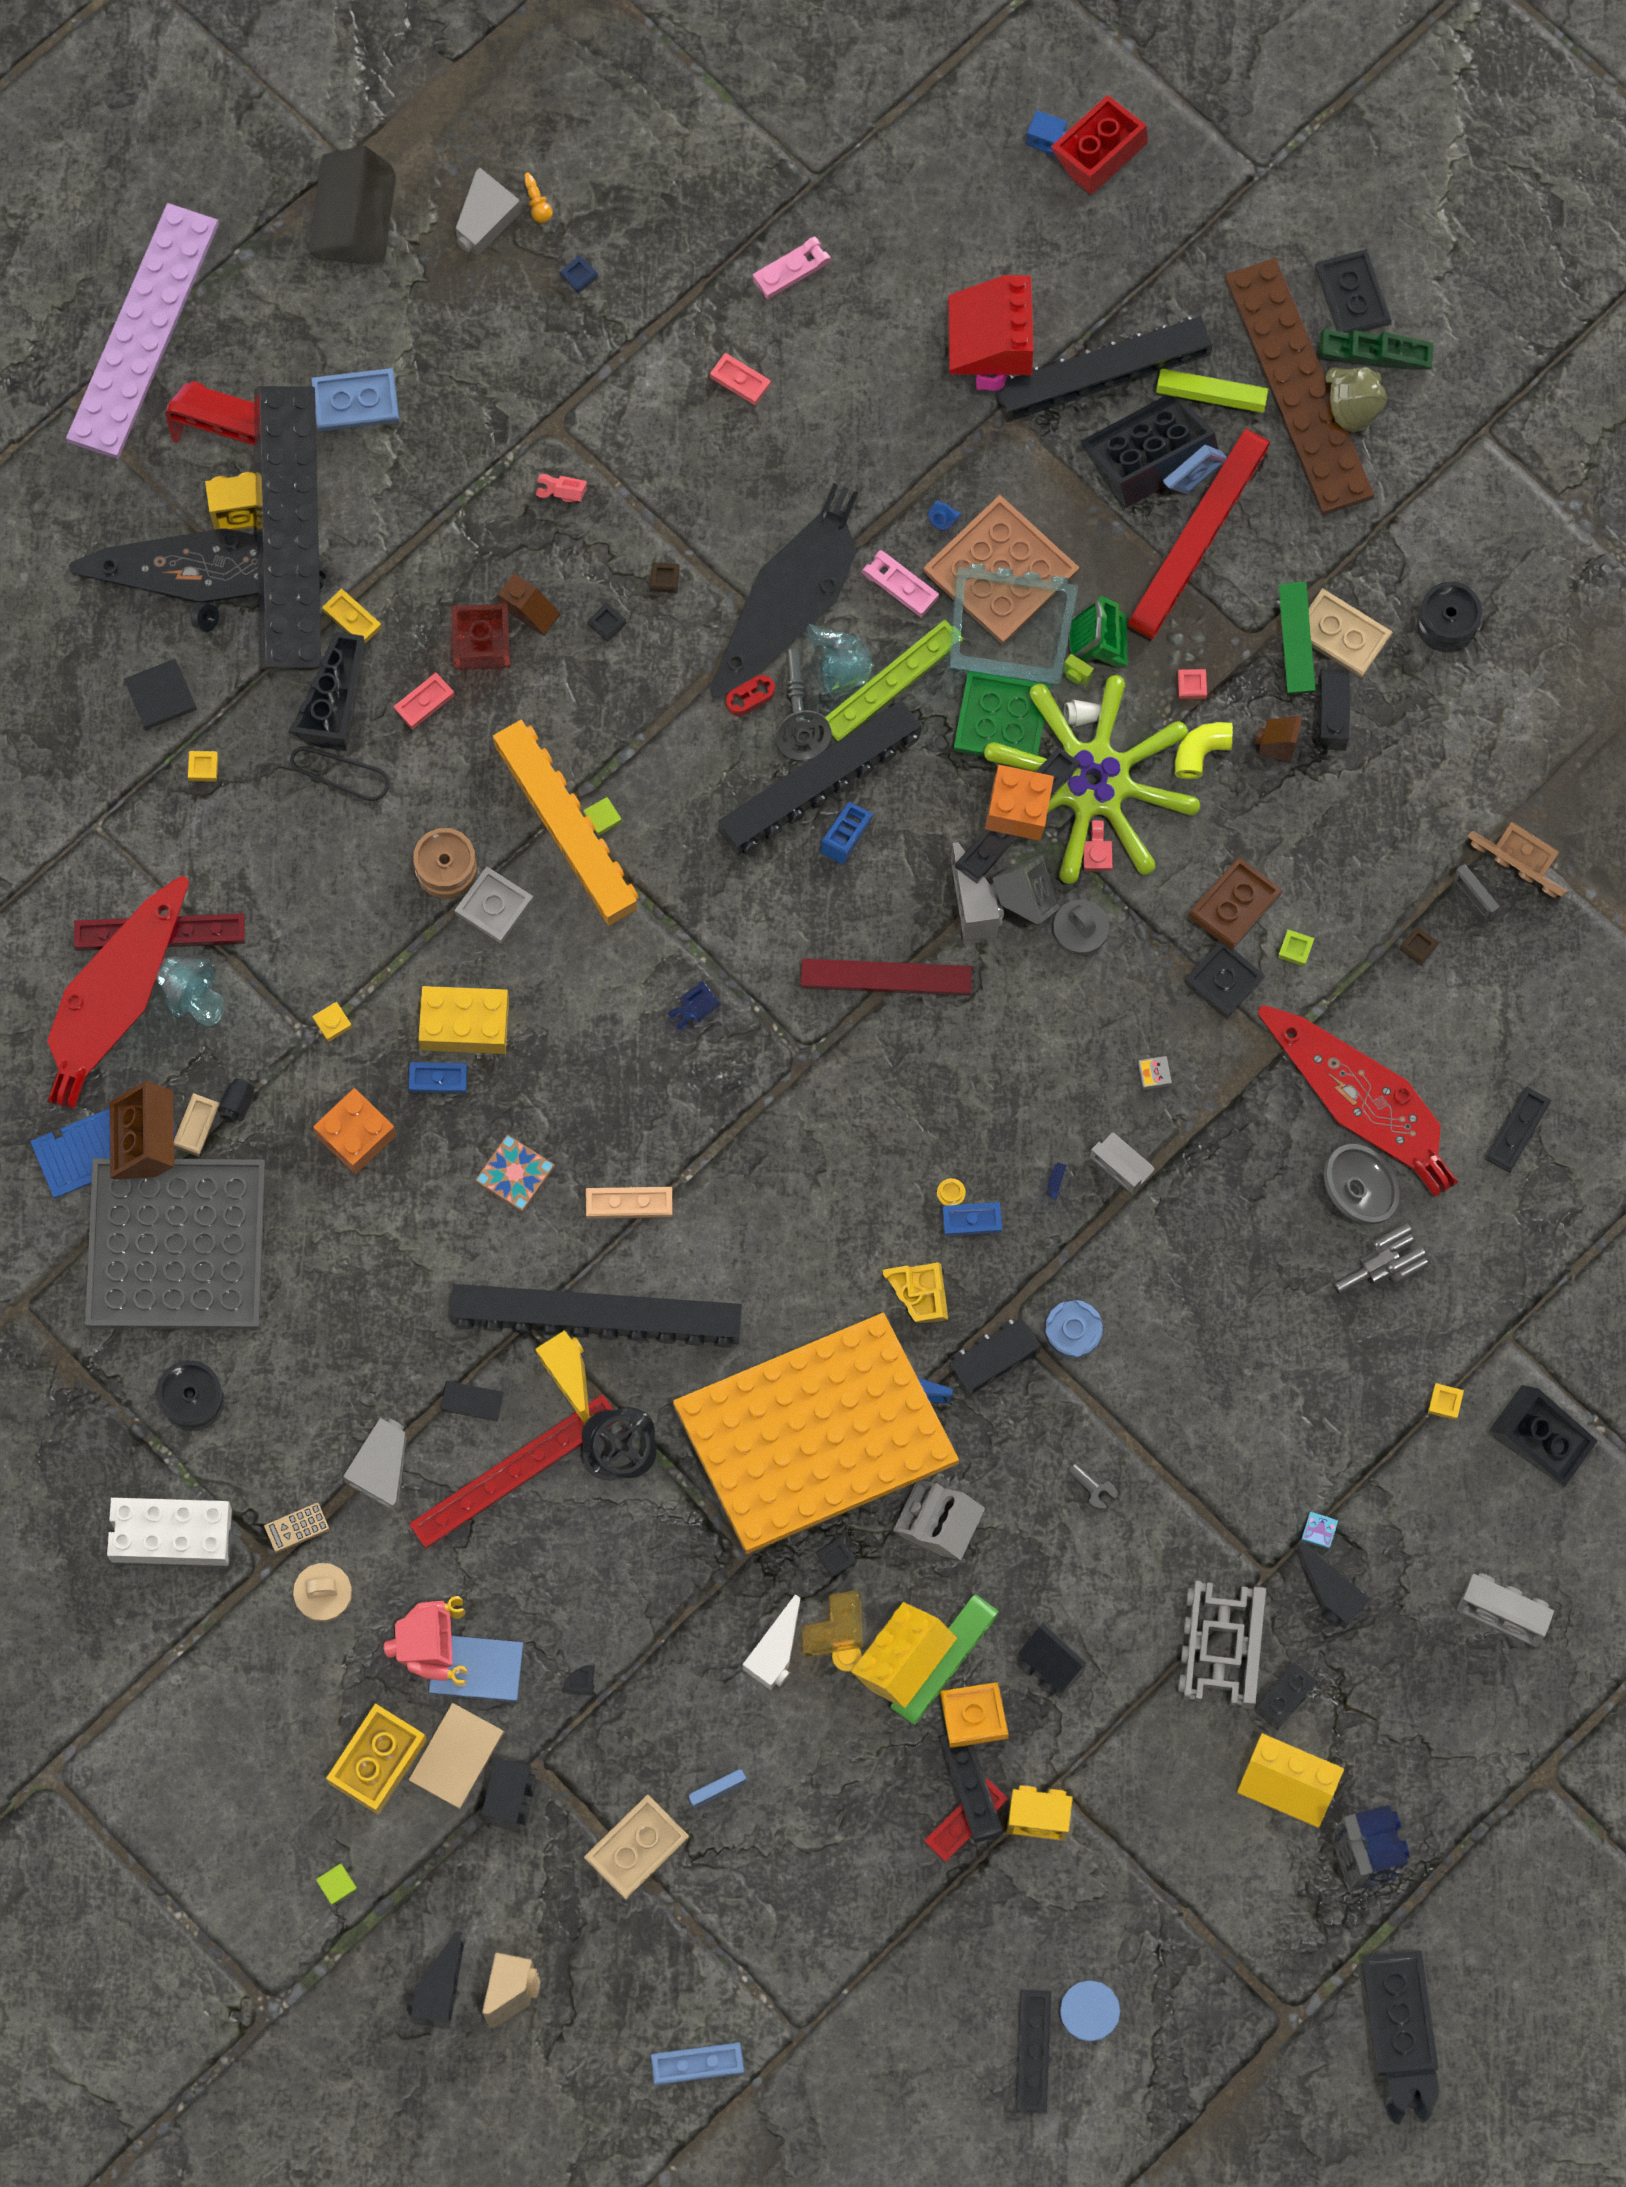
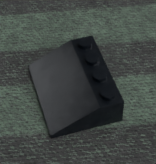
(1147, 447)

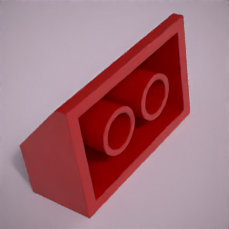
(1100, 144)

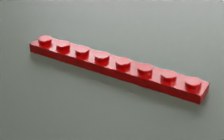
(504, 1478)

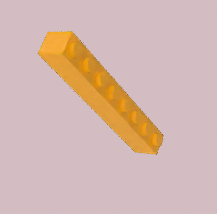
(565, 822)

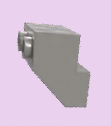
(923, 1513)

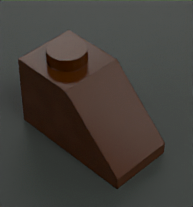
(528, 604)
(1279, 737)

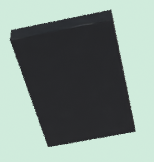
(1353, 292)

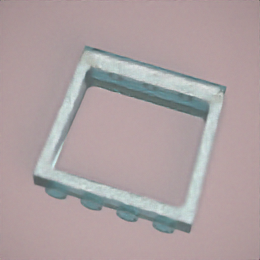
(1003, 668)

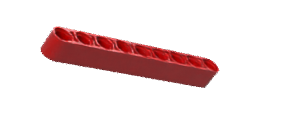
(1198, 534)

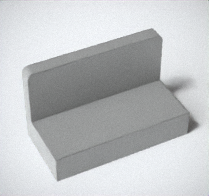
(1121, 1162)

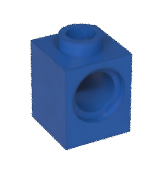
(1045, 131)

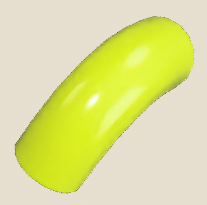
(1199, 743)

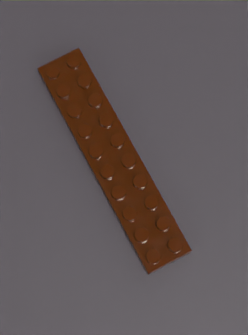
(1298, 386)

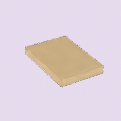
(1345, 633)
(456, 1756)
(636, 1847)

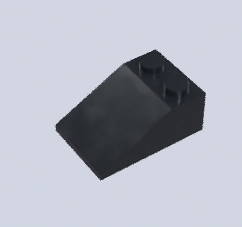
(1543, 1434)
(436, 1991)

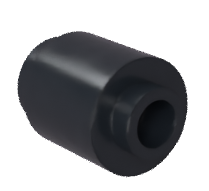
(236, 1100)

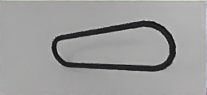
(344, 760)

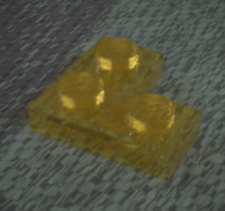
(841, 1632)

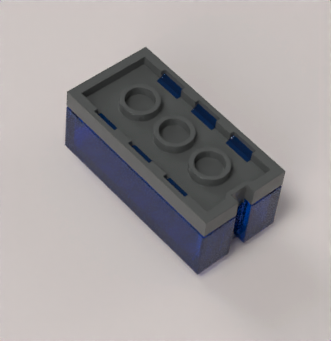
(1370, 1848)

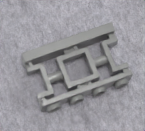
(1245, 1646)

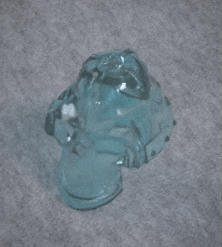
(844, 661)
(187, 988)

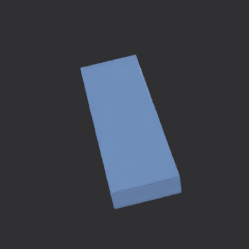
(697, 2064)

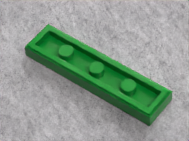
(1297, 638)

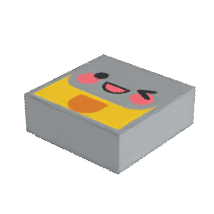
(1154, 1073)

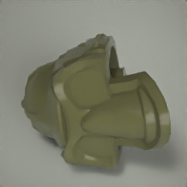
(1356, 397)

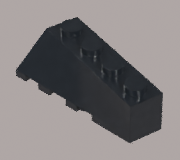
(330, 704)

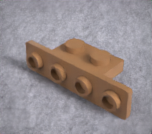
(1525, 853)

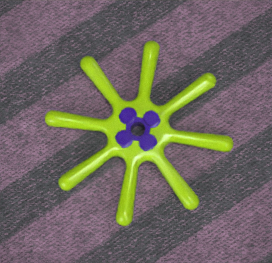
(1109, 768)

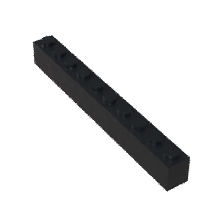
(596, 1314)

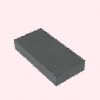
(1476, 892)

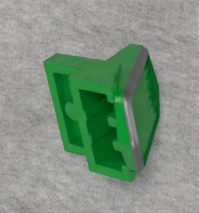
(1100, 633)

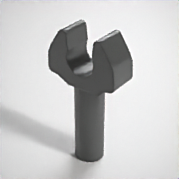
(1093, 1487)

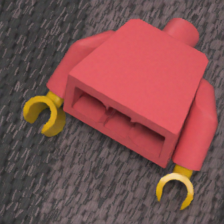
(425, 1641)

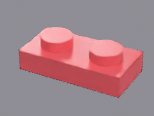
(740, 379)
(424, 701)

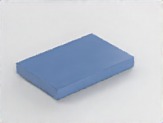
(355, 399)
(491, 1669)

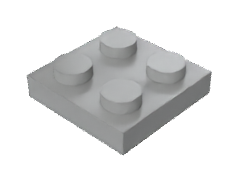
(494, 905)

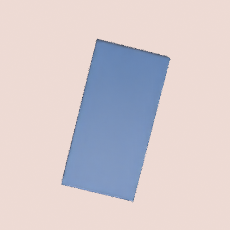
(717, 1789)

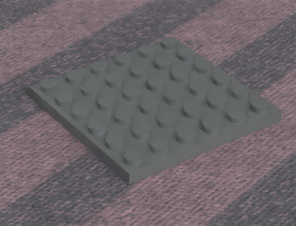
(177, 1246)

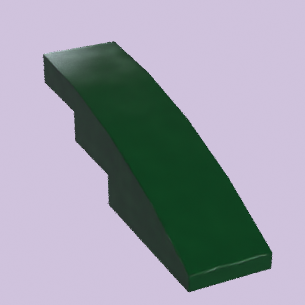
(1376, 350)

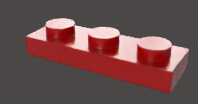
(955, 1829)

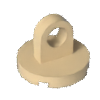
(322, 1592)

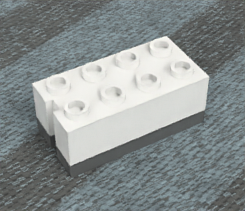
(170, 1533)

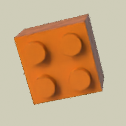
(1019, 802)
(354, 1131)

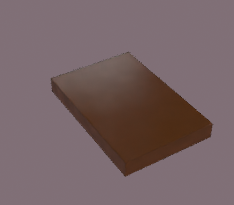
(1235, 903)

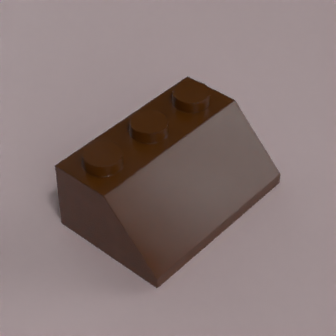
(142, 1132)

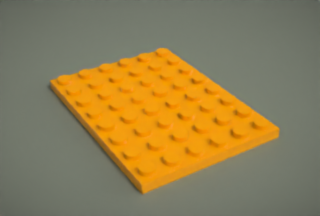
(815, 1432)

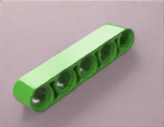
(968, 1629)

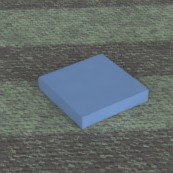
(1195, 469)

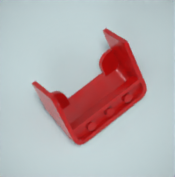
(210, 412)

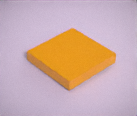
(974, 1714)

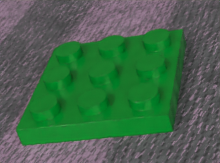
(998, 712)

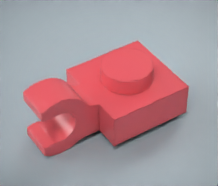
(566, 488)
(1097, 853)

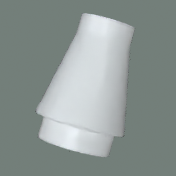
(1081, 713)

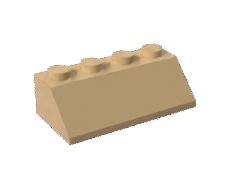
(510, 1988)

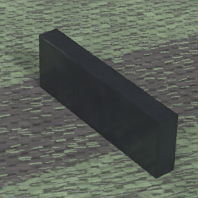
(1518, 1129)

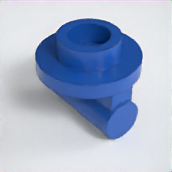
(943, 516)

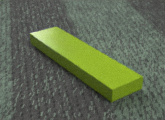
(1212, 390)

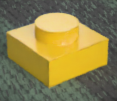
(203, 766)
(332, 1022)
(1445, 1401)

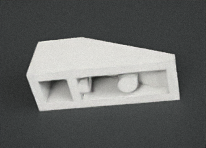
(772, 1655)

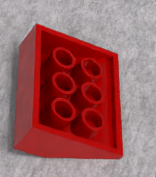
(992, 327)

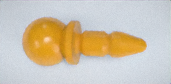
(541, 211)

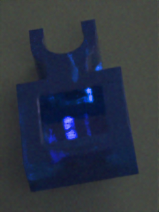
(698, 1003)

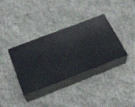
(472, 1401)

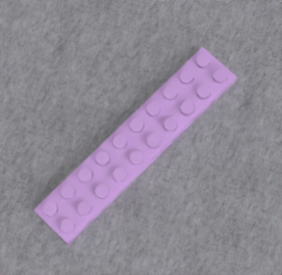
(142, 331)

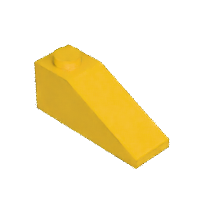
(566, 1367)

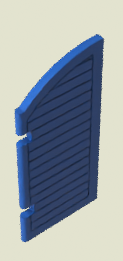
(70, 1157)

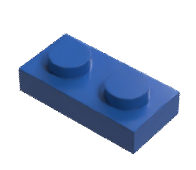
(438, 1078)
(972, 1219)

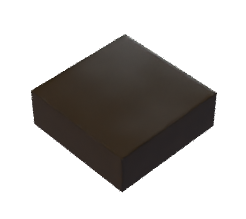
(664, 577)
(1419, 946)

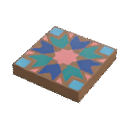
(515, 1173)

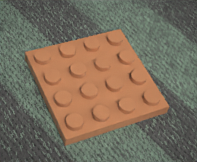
(1001, 540)

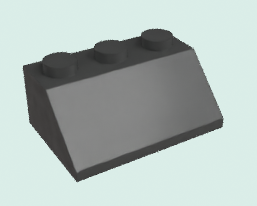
(1026, 890)

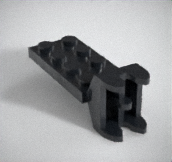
(1402, 2032)

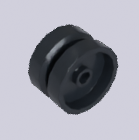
(1449, 616)
(193, 1412)

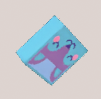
(1319, 1530)

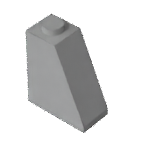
(485, 213)
(380, 1464)

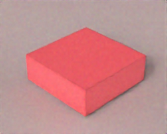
(1192, 684)

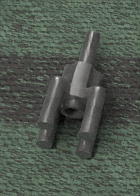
(1386, 1261)

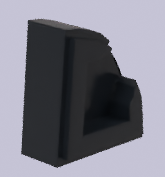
(580, 1681)

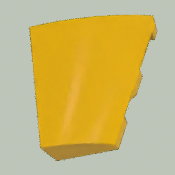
(920, 1290)

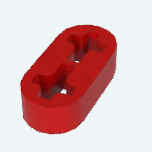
(747, 690)

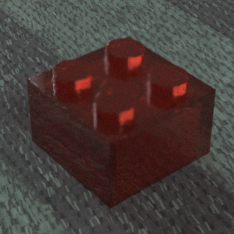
(481, 636)

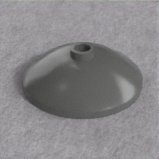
(1361, 1184)

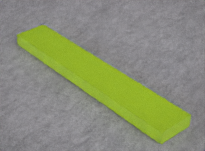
(891, 682)

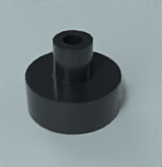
(204, 616)

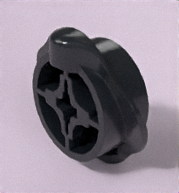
(640, 1462)

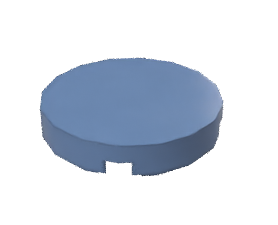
(1074, 1329)
(1090, 2011)

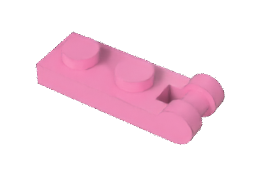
(791, 268)
(901, 583)

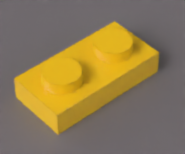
(351, 616)

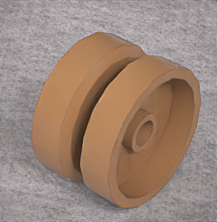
(445, 863)

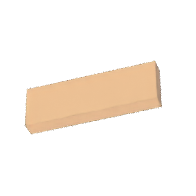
(629, 1202)

